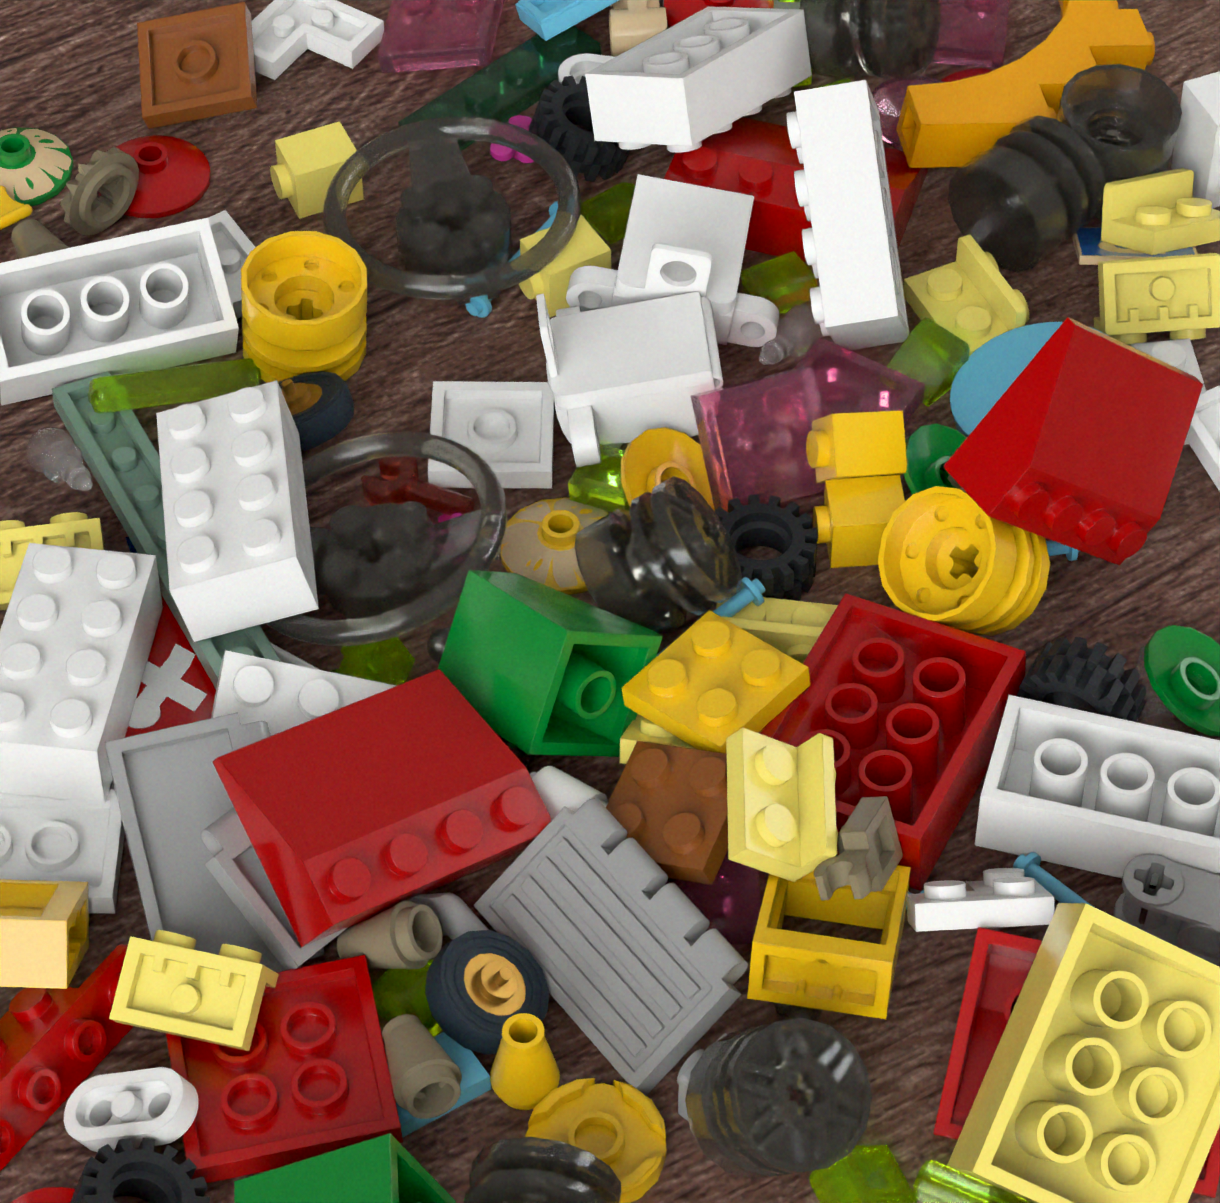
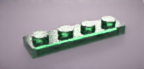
(509, 82)

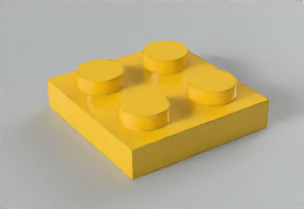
(715, 684)

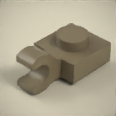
(866, 849)

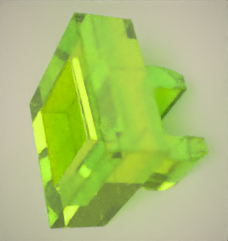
(377, 661)

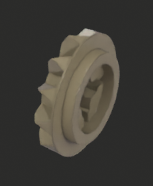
(117, 178)

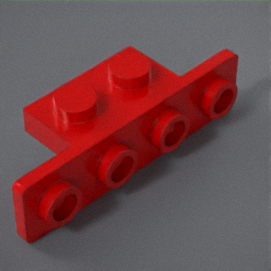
(51, 1047)

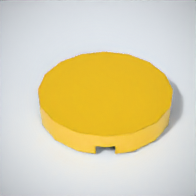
(610, 1123)

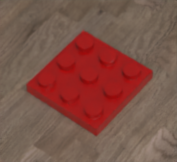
(303, 1087)

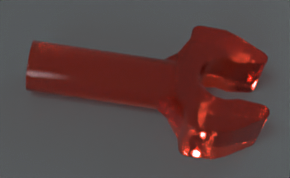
(406, 486)

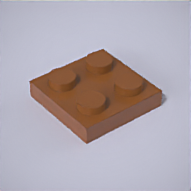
(196, 65)
(675, 808)

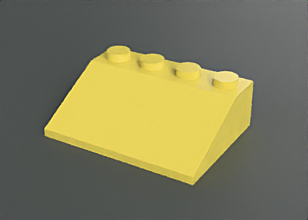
(1101, 1071)

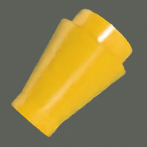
(523, 1063)

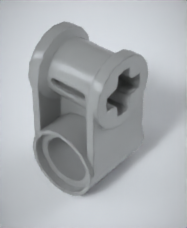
(1180, 909)

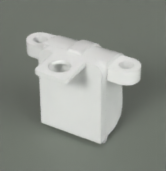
(678, 244)
(628, 368)

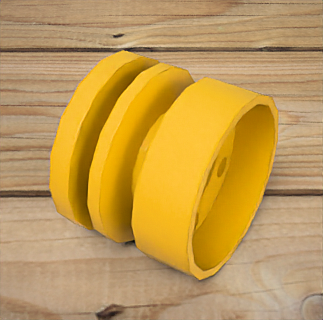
(304, 306)
(960, 565)

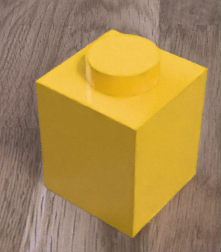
(857, 445)
(856, 517)

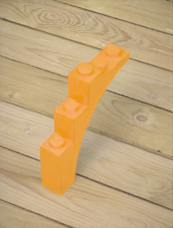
(962, 117)

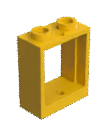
(42, 932)
(826, 969)

